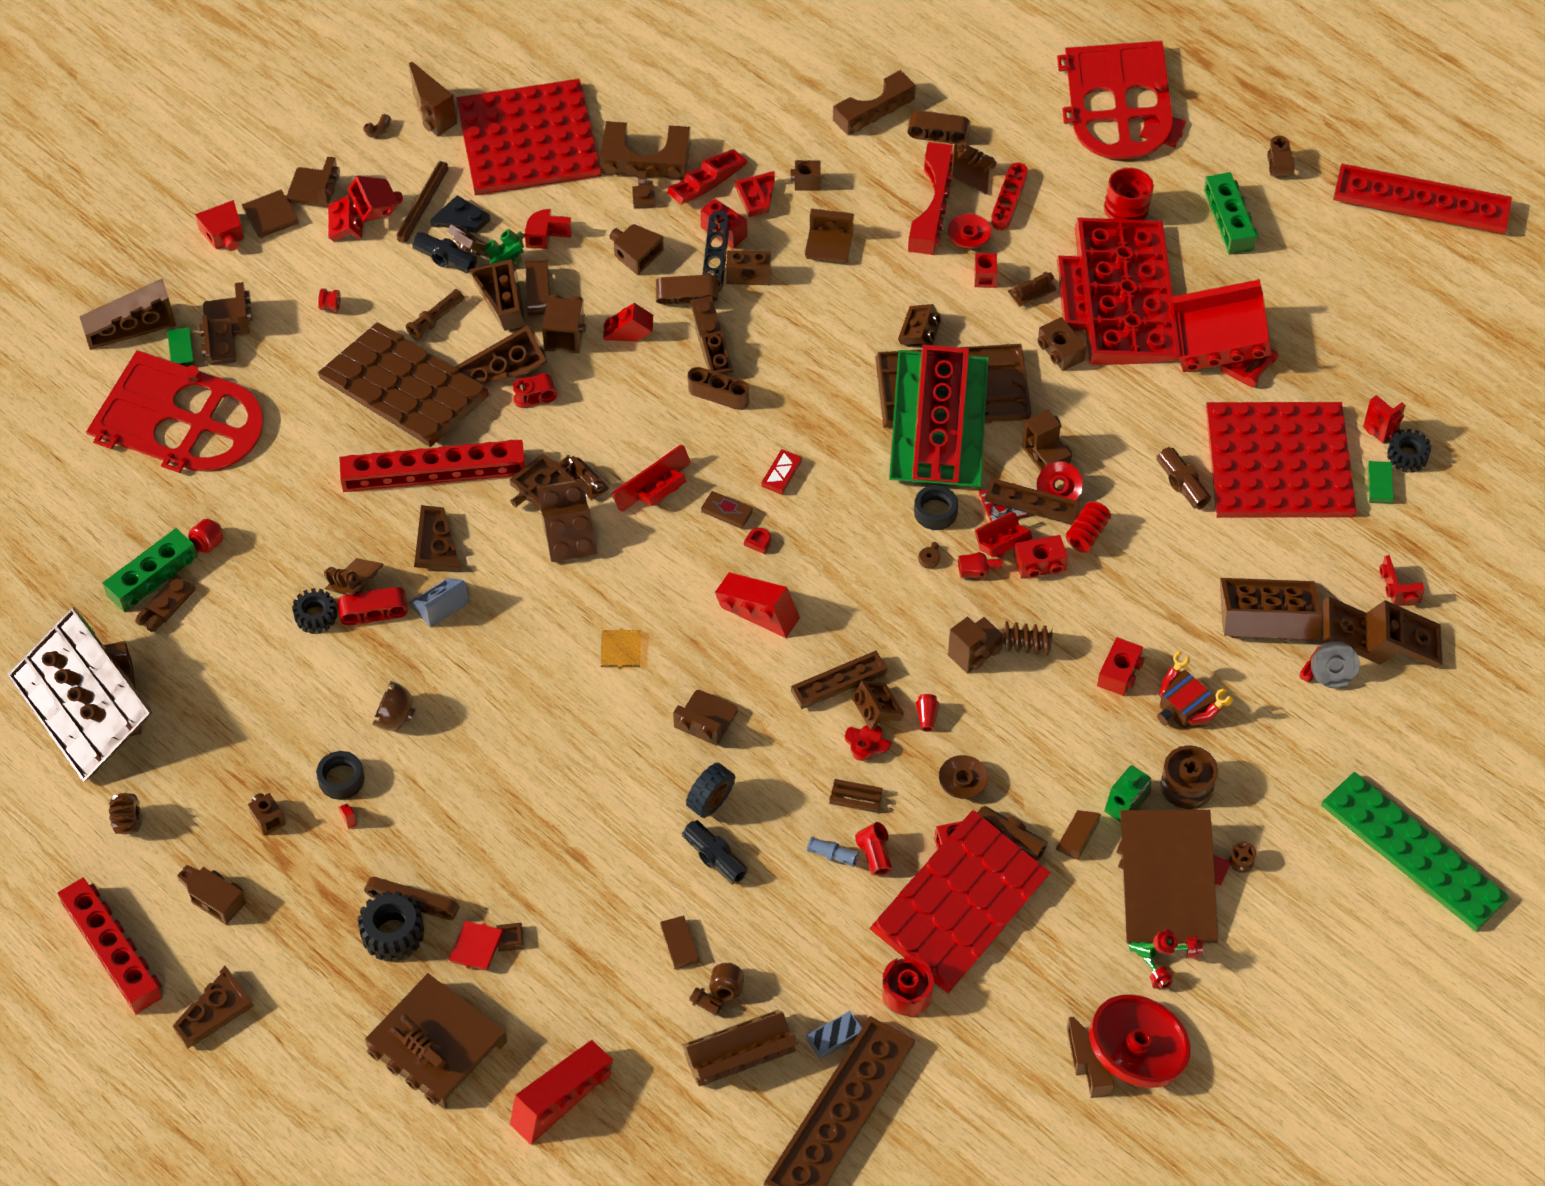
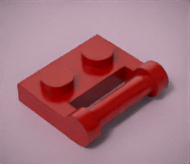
(1239, 370)

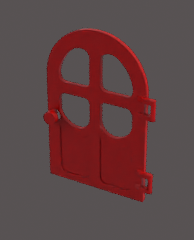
(1117, 71)
(146, 398)

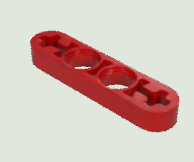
(1010, 196)

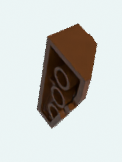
(507, 358)

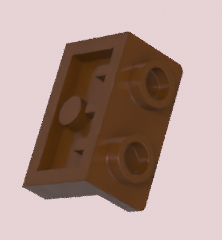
(920, 325)
(218, 340)
(876, 703)

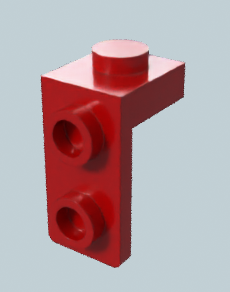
(1400, 594)

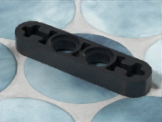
(716, 252)

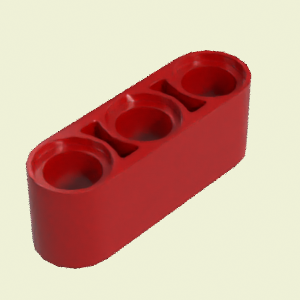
(372, 606)

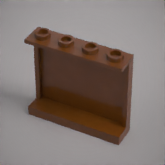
(452, 1023)

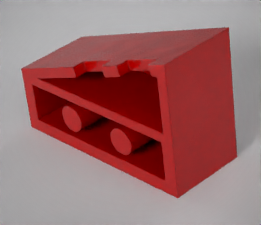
(759, 603)

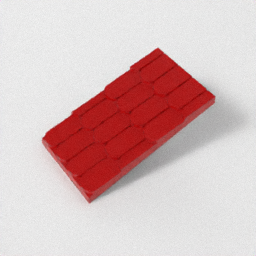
(960, 900)

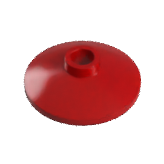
(969, 230)
(1060, 471)

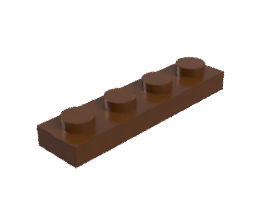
(1032, 501)
(838, 679)

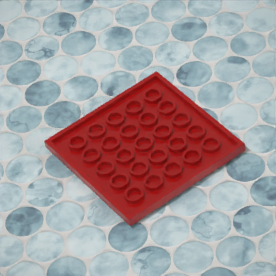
(527, 136)
(1280, 460)

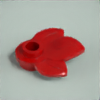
(866, 742)

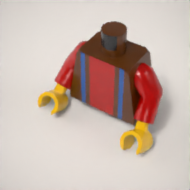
(1187, 699)

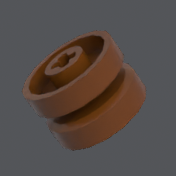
(1189, 777)

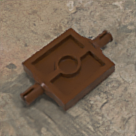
(538, 473)

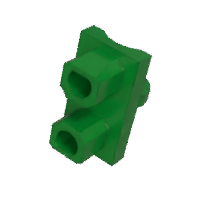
(510, 248)

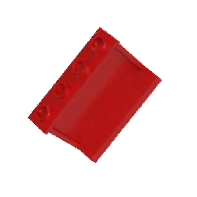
(1222, 325)

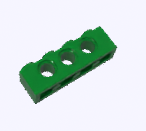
(1230, 213)
(121, 586)

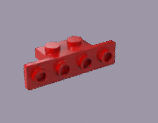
(655, 481)

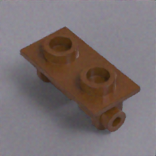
(1033, 289)
(592, 483)

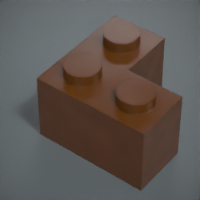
(1042, 440)
(974, 643)

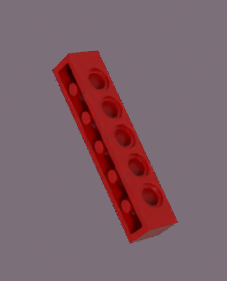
(139, 994)

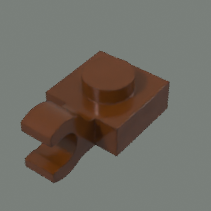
(643, 194)

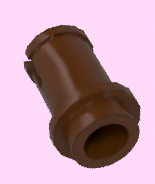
(706, 1001)

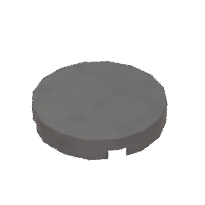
(1335, 664)

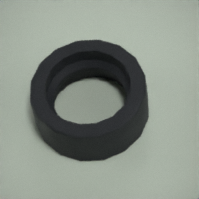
(940, 493)
(338, 759)

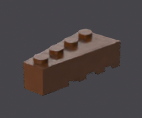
(129, 316)

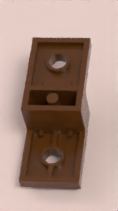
(1383, 632)

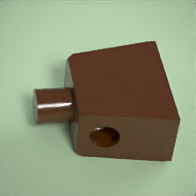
(636, 247)

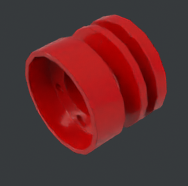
(1128, 194)

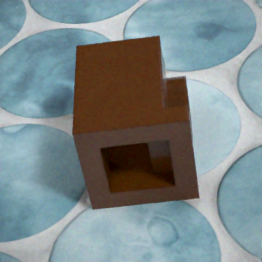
(266, 813)

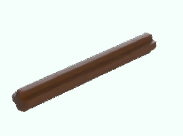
(422, 202)

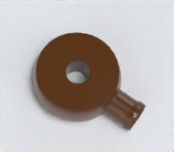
(929, 556)

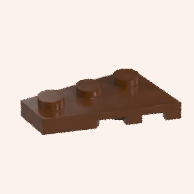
(434, 541)
(215, 1008)

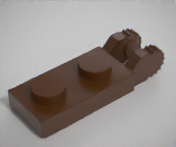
(165, 603)

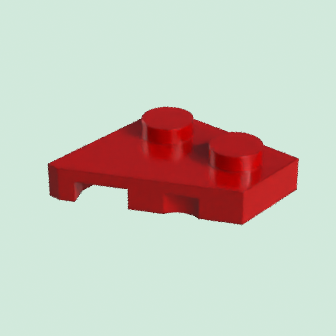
(756, 193)

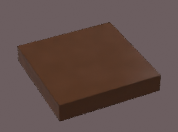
(270, 213)

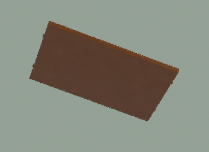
(1168, 874)

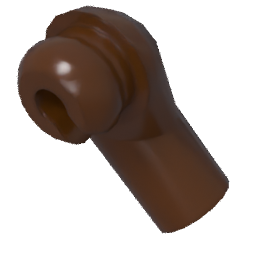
(375, 130)

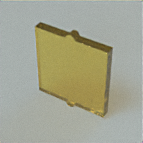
(621, 648)

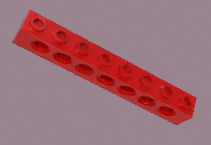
(431, 465)

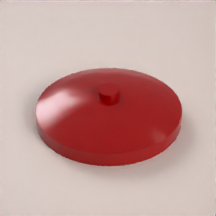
(1139, 1041)

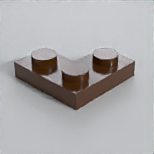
(467, 241)

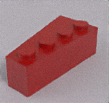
(559, 1090)

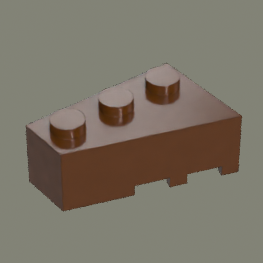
(501, 291)

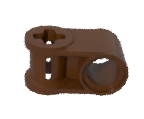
(1280, 157)

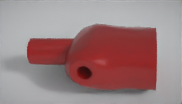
(976, 565)

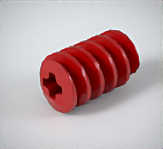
(1088, 526)

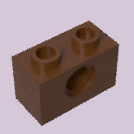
(748, 267)
(1061, 344)

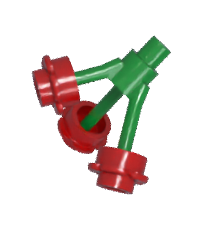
(1166, 943)

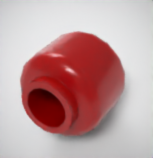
(205, 535)

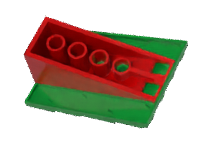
(939, 417)

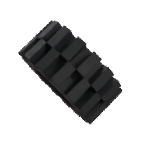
(1405, 460)
(310, 600)

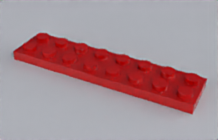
(1423, 198)

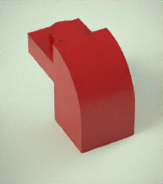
(543, 225)

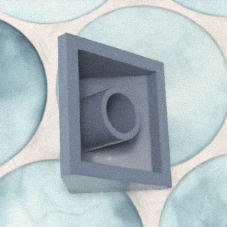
(441, 600)

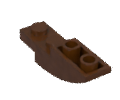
(710, 335)

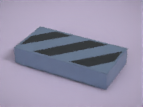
(834, 1034)

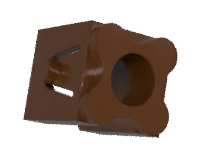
(563, 323)

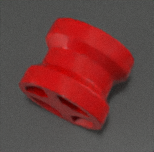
(329, 299)

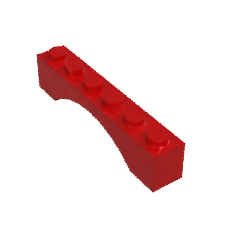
(924, 229)

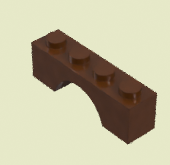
(855, 114)

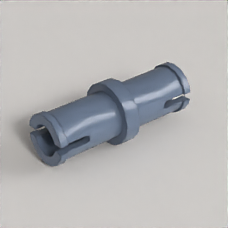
(832, 851)

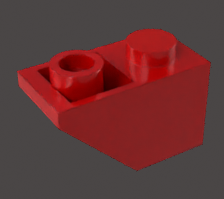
(628, 324)

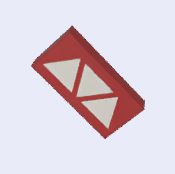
(781, 471)

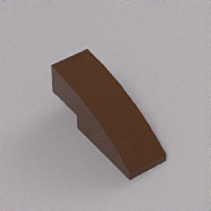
(1086, 1062)

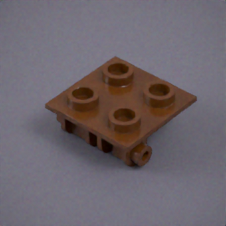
(972, 167)
(352, 577)

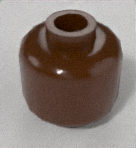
(726, 981)

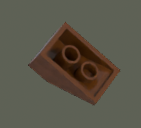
(433, 101)

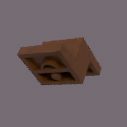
(566, 520)

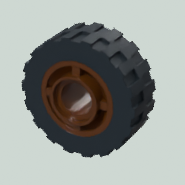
(710, 790)

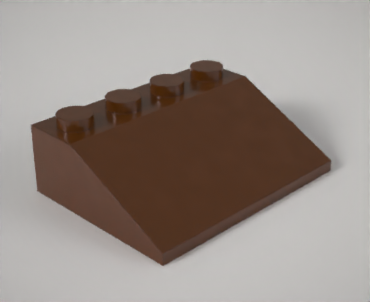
(1270, 609)

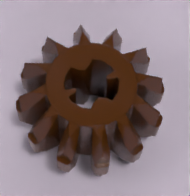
(125, 813)

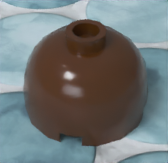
(394, 708)

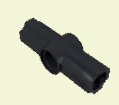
(444, 252)
(714, 852)

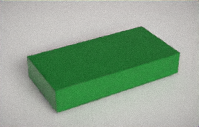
(181, 346)
(1380, 482)

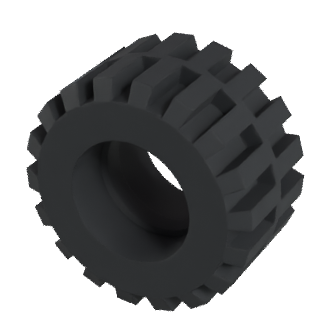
(395, 943)

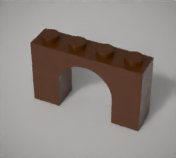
(667, 163)

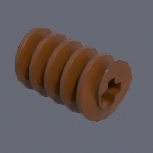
(1027, 638)

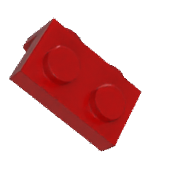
(344, 219)
(1383, 420)
(1001, 535)

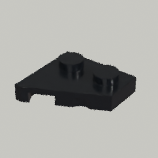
(461, 214)

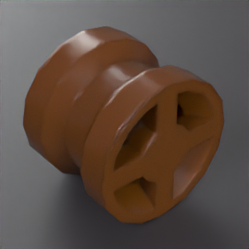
(1240, 851)

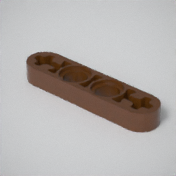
(427, 902)

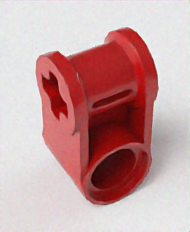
(536, 390)

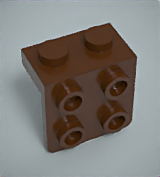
(314, 185)
(829, 235)
(232, 308)
(705, 717)

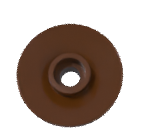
(963, 768)

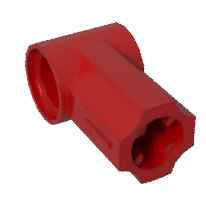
(872, 842)

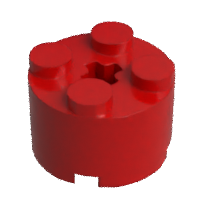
(907, 986)

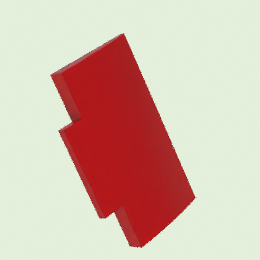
(1120, 291)

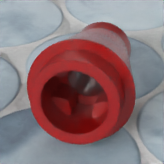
(927, 710)

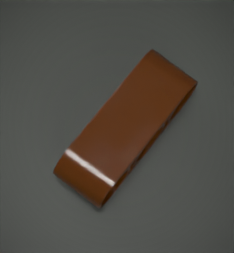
(939, 127)
(537, 286)
(685, 288)
(718, 388)

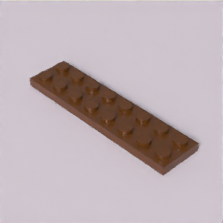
(842, 1107)

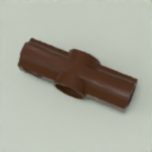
(1183, 478)
(1016, 832)

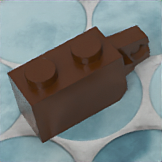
(212, 893)

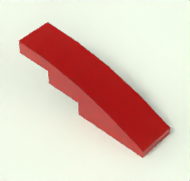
(711, 174)

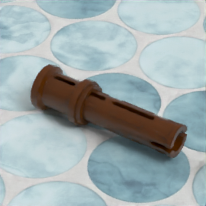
(428, 319)

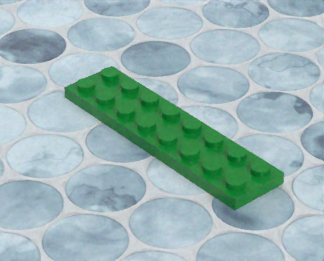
(1415, 851)

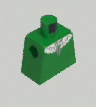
(1132, 787)

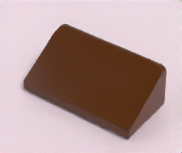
(1078, 833)

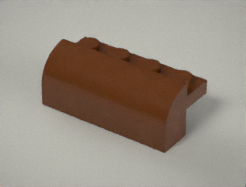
(739, 1047)

